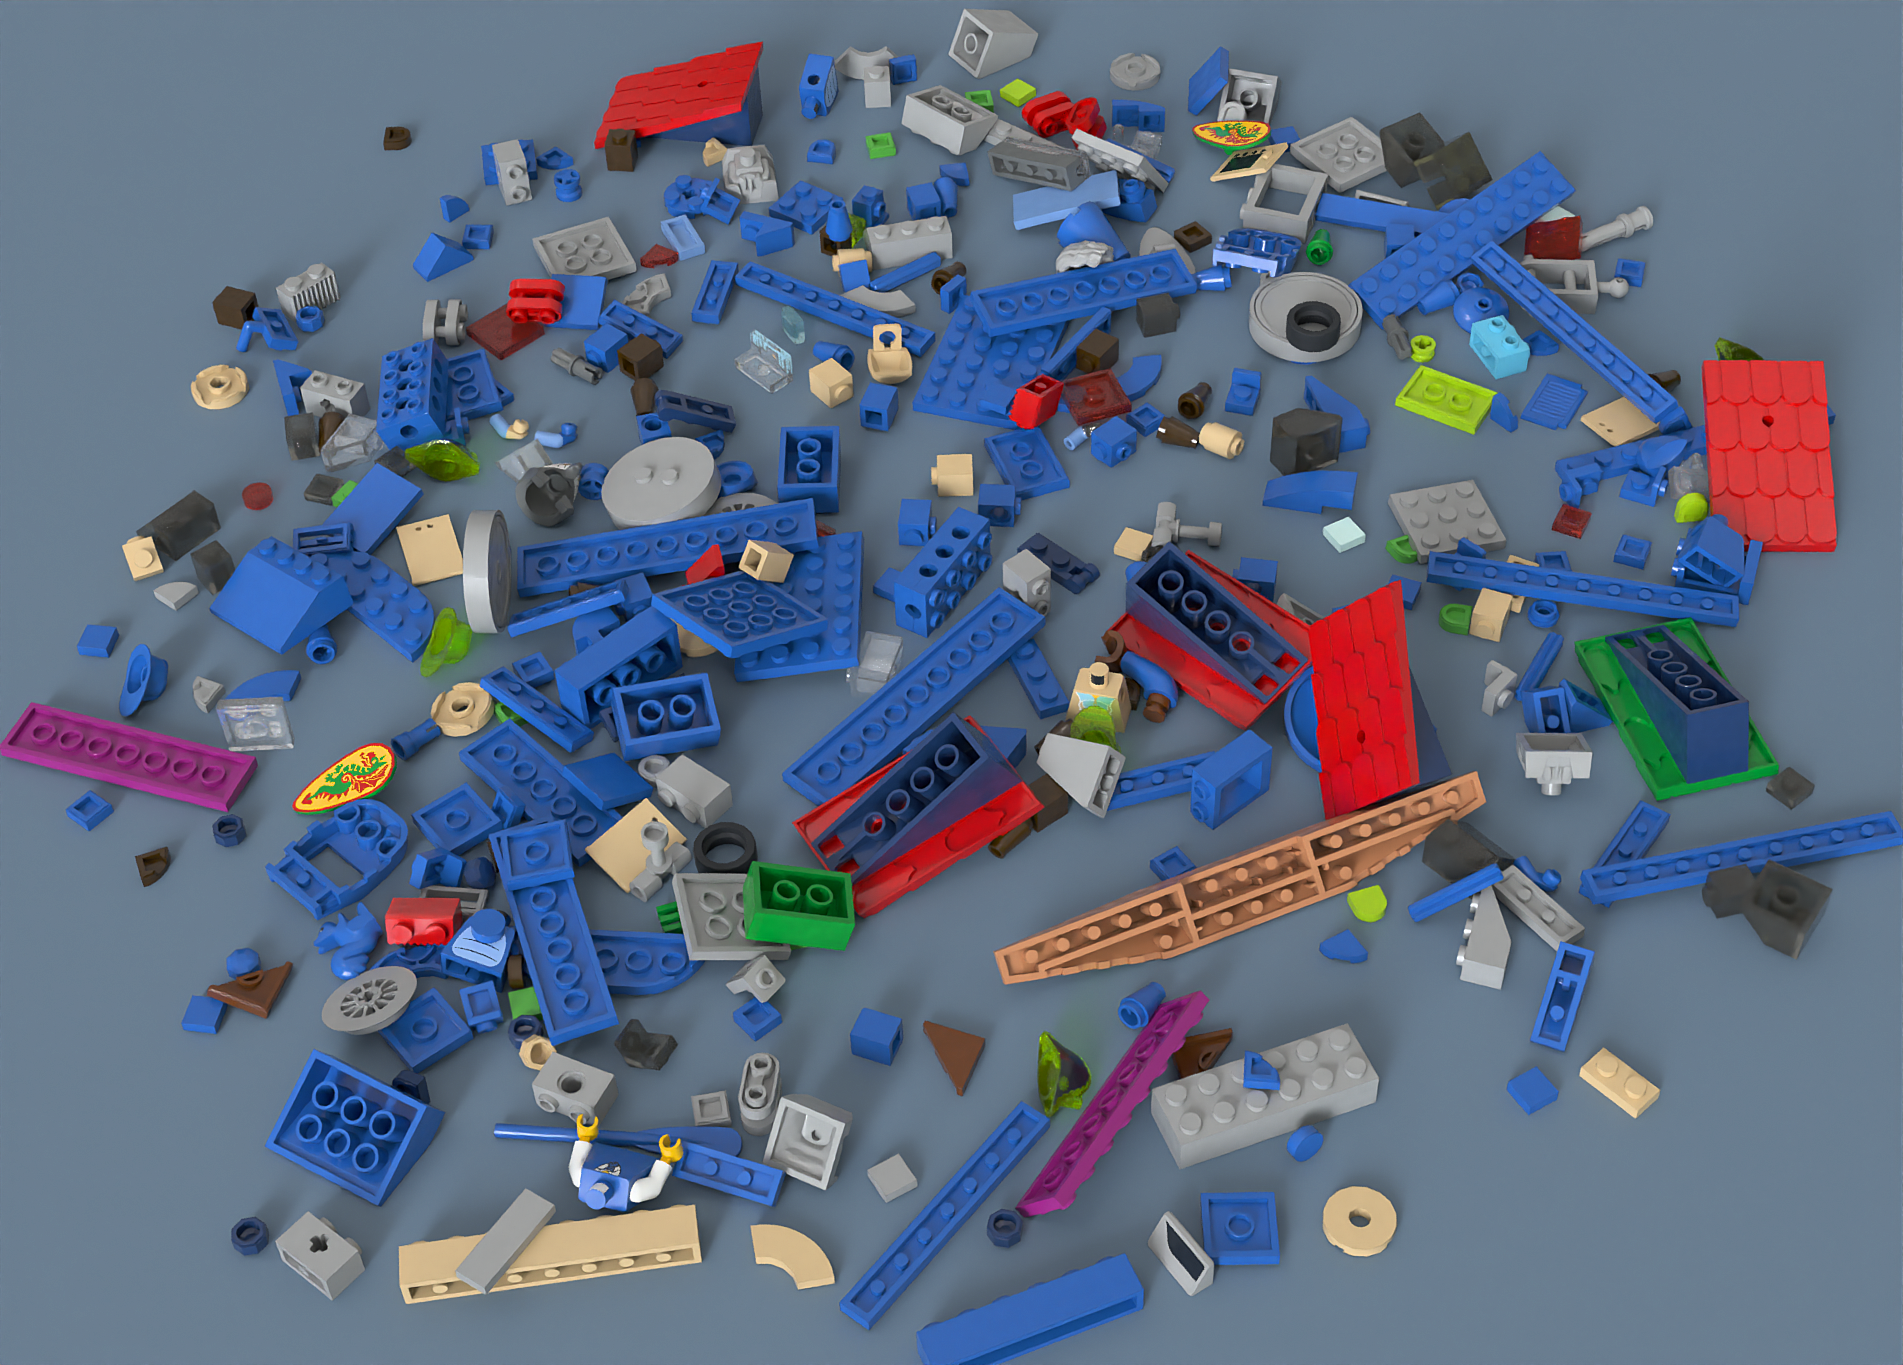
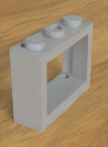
(1291, 180)

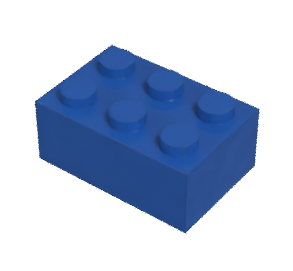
(810, 466)
(665, 716)

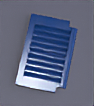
(1554, 402)

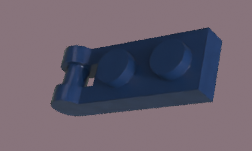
(694, 411)
(1065, 567)

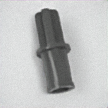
(1397, 336)
(576, 365)

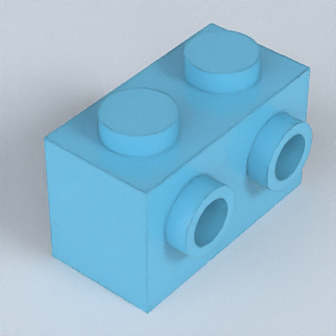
(1499, 347)

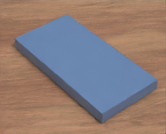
(1054, 204)

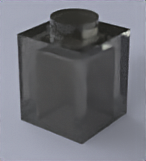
(1157, 315)
(302, 436)
(213, 566)
(1727, 889)

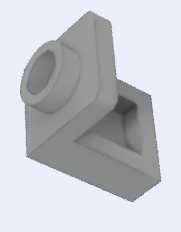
(1500, 688)

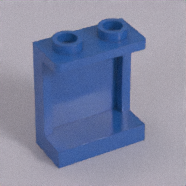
(1743, 587)

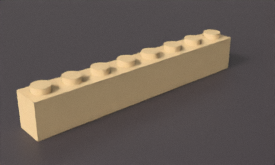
(559, 1253)

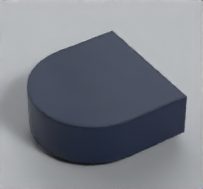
(412, 1084)

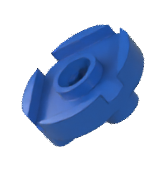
(677, 196)

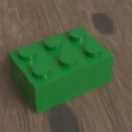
(798, 906)

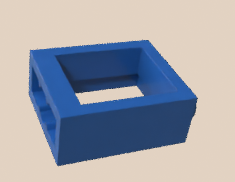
(1230, 779)

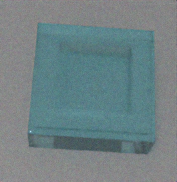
(792, 325)

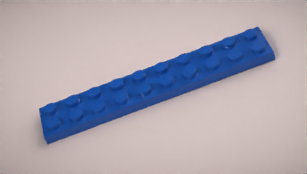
(1446, 247)
(662, 546)
(915, 697)

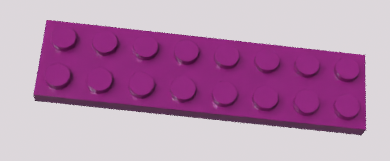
(129, 756)
(1112, 1106)

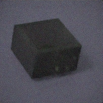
(1459, 164)

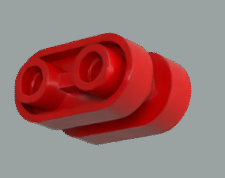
(1048, 113)
(1085, 118)
(535, 300)

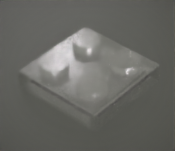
(255, 723)

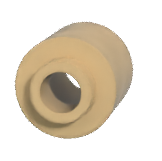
(851, 255)
(1221, 440)

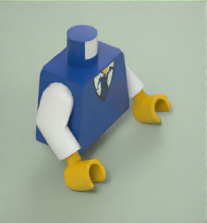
(618, 1176)

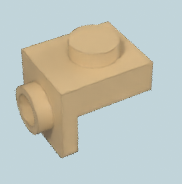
(142, 557)

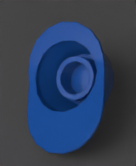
(144, 679)

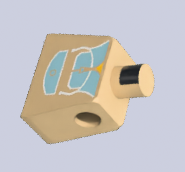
(1101, 688)

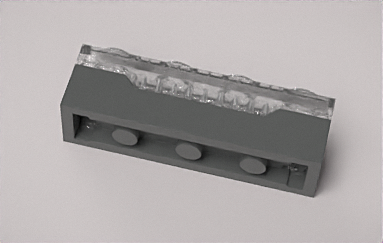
(1039, 163)

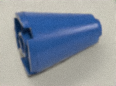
(1091, 225)

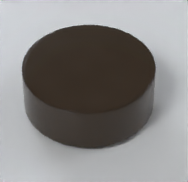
(516, 973)

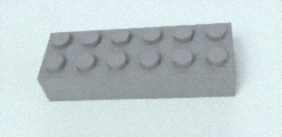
(1216, 1115)

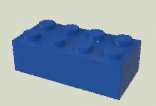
(630, 655)

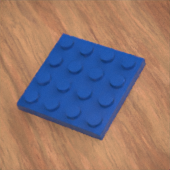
(739, 613)

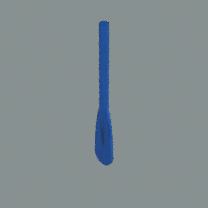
(715, 1138)

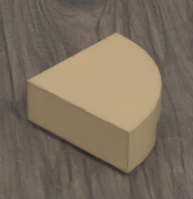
(713, 152)

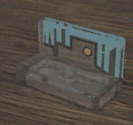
(766, 363)

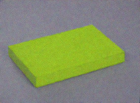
(1446, 399)

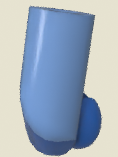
(559, 439)

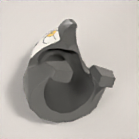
(549, 492)

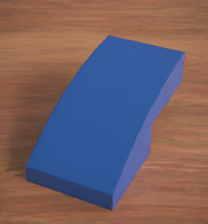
(1137, 113)

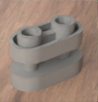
(454, 327)
(760, 1093)

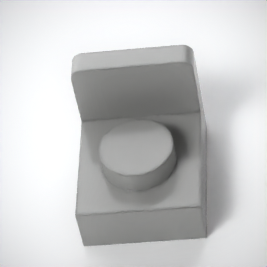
(757, 977)

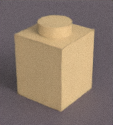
(831, 383)
(953, 475)
(766, 561)
(1490, 614)

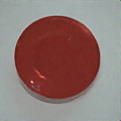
(257, 496)

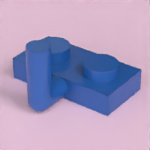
(273, 328)

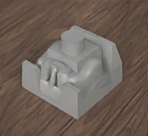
(750, 174)
(1554, 758)
(807, 1139)

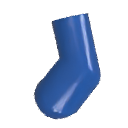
(1547, 882)

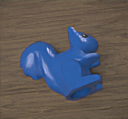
(356, 939)

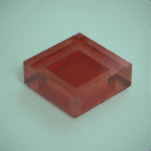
(1571, 521)

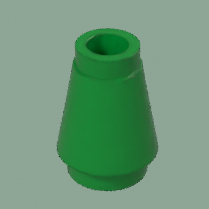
(1320, 247)

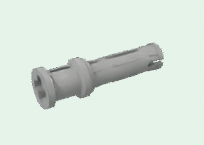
(1623, 226)

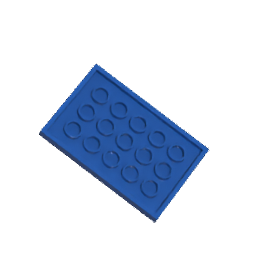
(973, 360)
(832, 585)

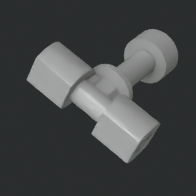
(1170, 529)
(658, 863)

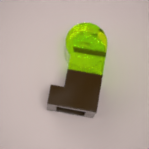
(858, 225)

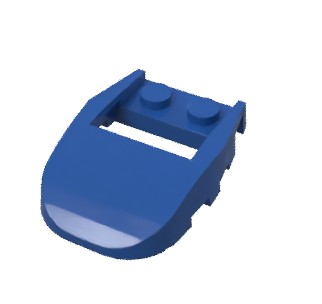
(1257, 249)
(363, 835)

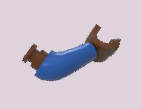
(1158, 685)

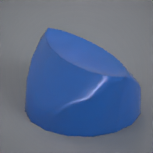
(1660, 451)
(736, 478)

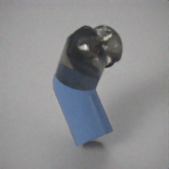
(1080, 435)

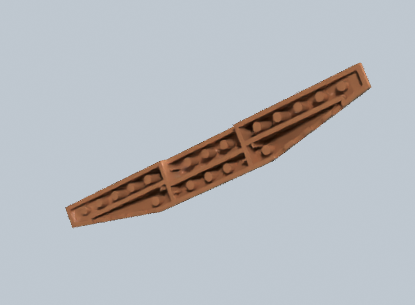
(1241, 887)

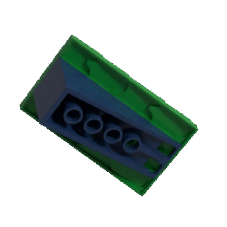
(1675, 709)

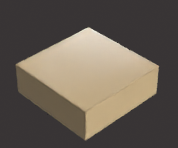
(1132, 544)

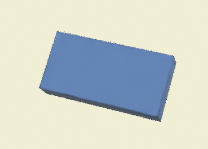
(682, 237)

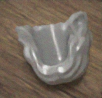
(1083, 255)

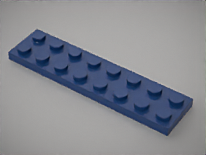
(1081, 292)
(559, 953)

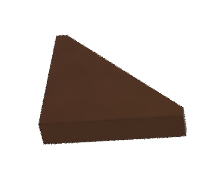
(253, 991)
(956, 1052)
(1201, 1052)

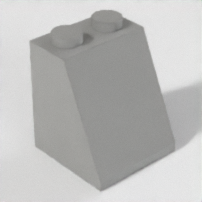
(991, 41)

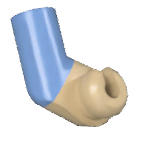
(509, 431)

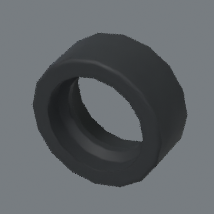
(1313, 313)
(721, 834)

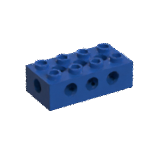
(412, 395)
(942, 572)

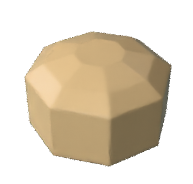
(536, 1051)

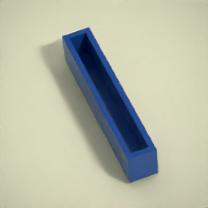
(1035, 1316)

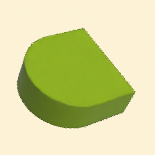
(1691, 508)
(1368, 903)

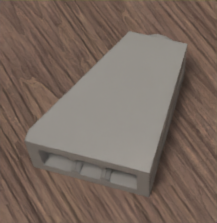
(1082, 769)

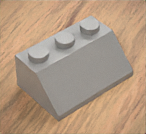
(947, 119)
(906, 241)

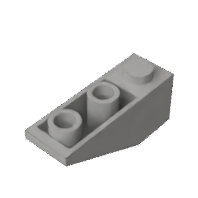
(1488, 944)

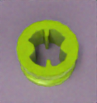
(1423, 348)

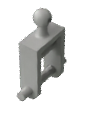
(1572, 273)

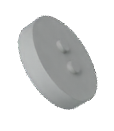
(1278, 295)
(661, 483)
(487, 571)

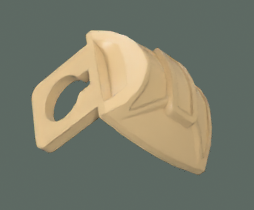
(890, 363)

